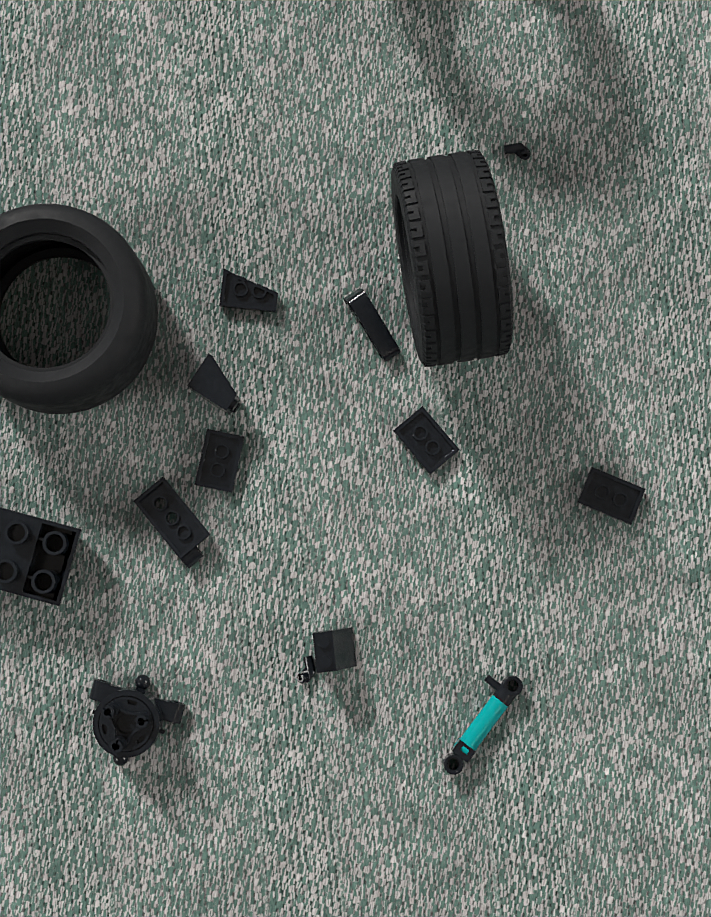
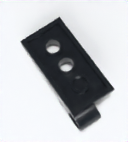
(185, 532)

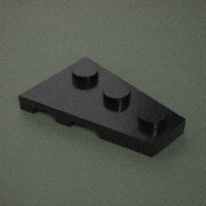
(243, 294)

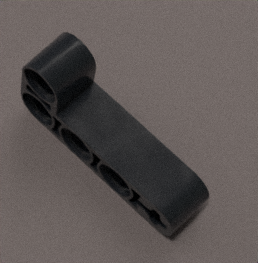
(372, 324)

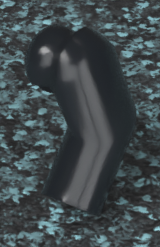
(518, 149)
(308, 672)

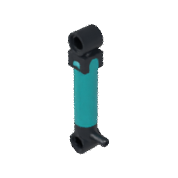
(489, 715)

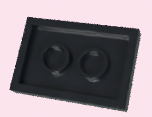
(426, 440)
(219, 460)
(611, 495)

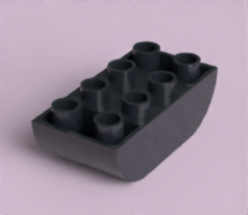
(35, 556)

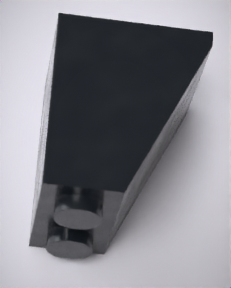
(214, 387)
(334, 649)

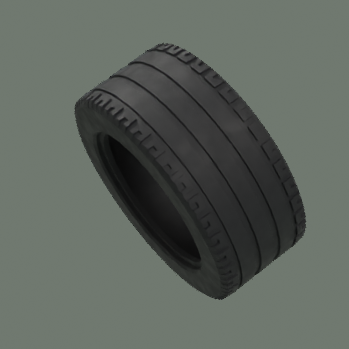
(452, 257)

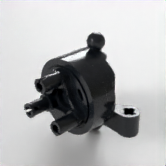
(130, 717)

